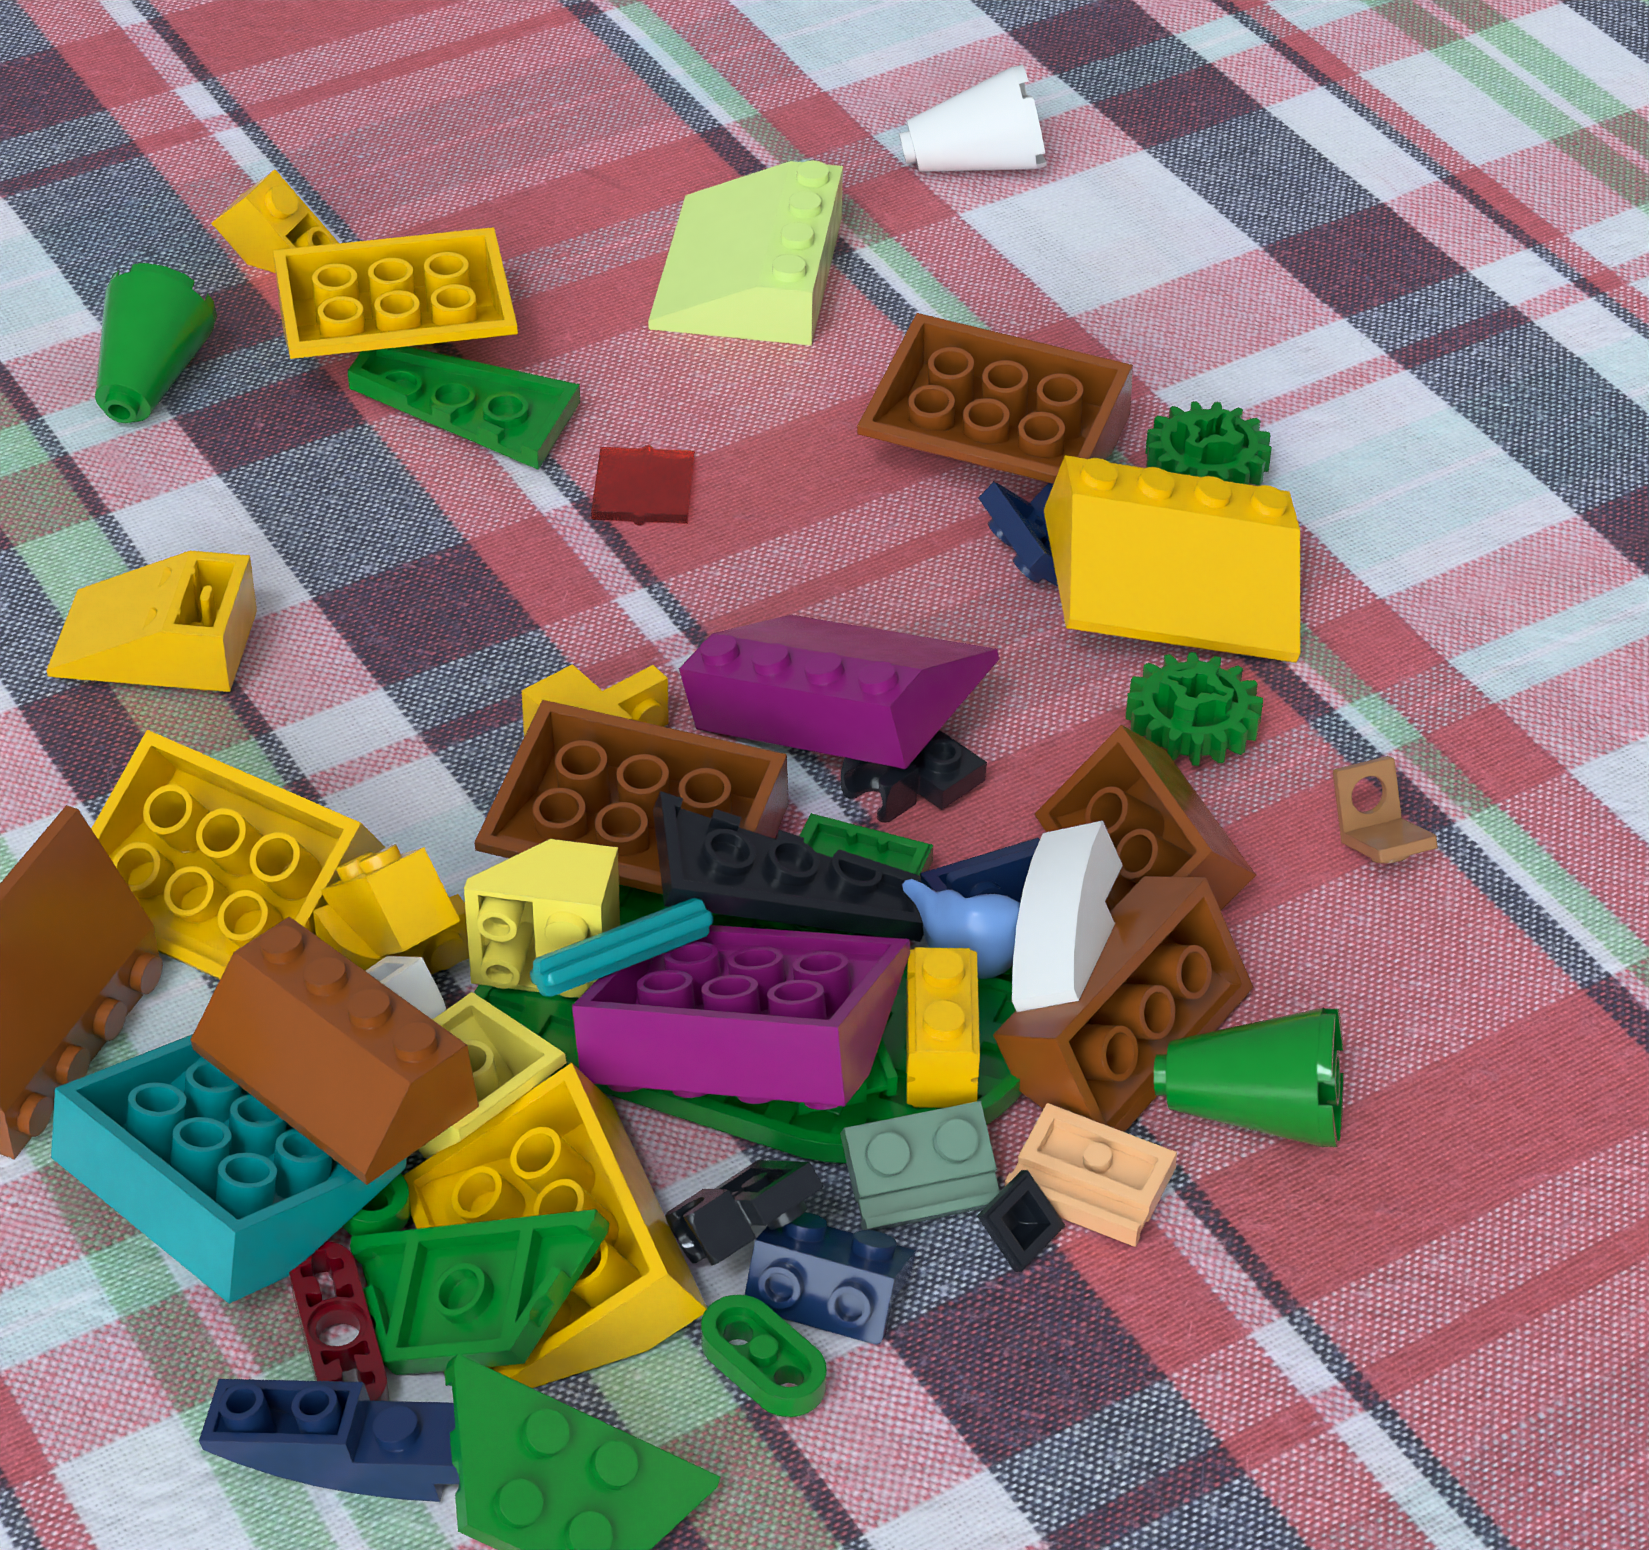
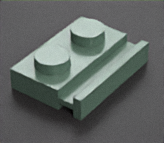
(921, 1166)

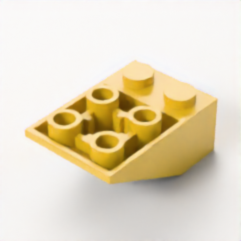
(162, 624)

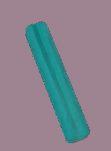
(620, 947)

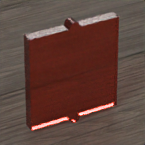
(643, 485)

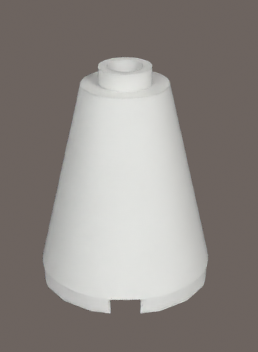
(979, 129)

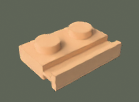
(1096, 1173)

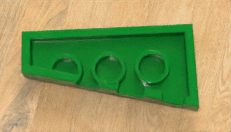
(475, 400)

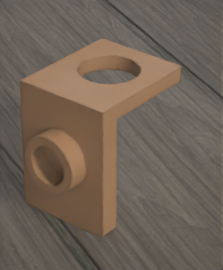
(1382, 830)

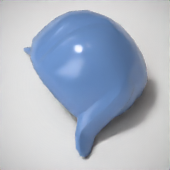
(979, 923)

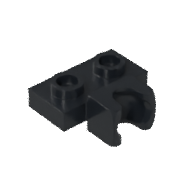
(938, 774)
(720, 1219)

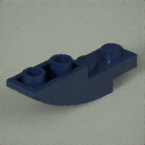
(333, 1437)

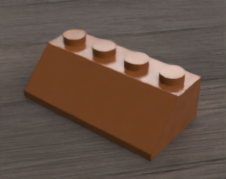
(1158, 980)
(334, 1051)

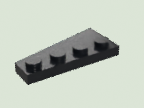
(777, 877)

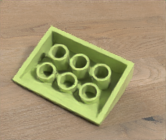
(753, 256)

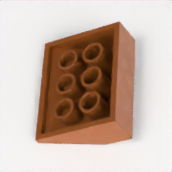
(998, 399)
(600, 776)
(70, 969)

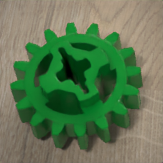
(1209, 444)
(1194, 708)

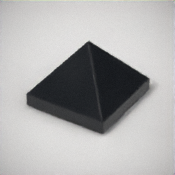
(1021, 1220)

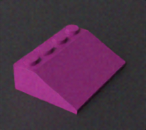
(831, 686)
(744, 1016)

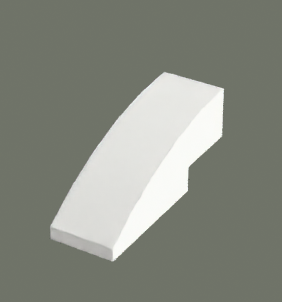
(1063, 916)

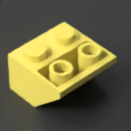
(538, 906)

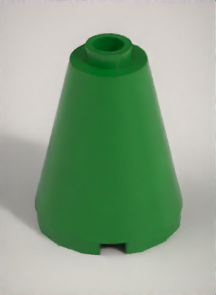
(148, 338)
(1262, 1076)

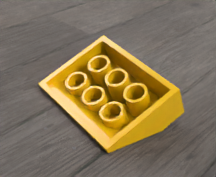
(393, 293)
(1176, 558)
(219, 851)
(562, 1154)

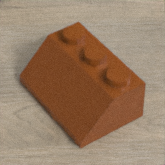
(1150, 817)

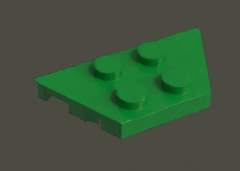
(472, 1286)
(556, 1476)

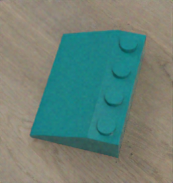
(204, 1168)

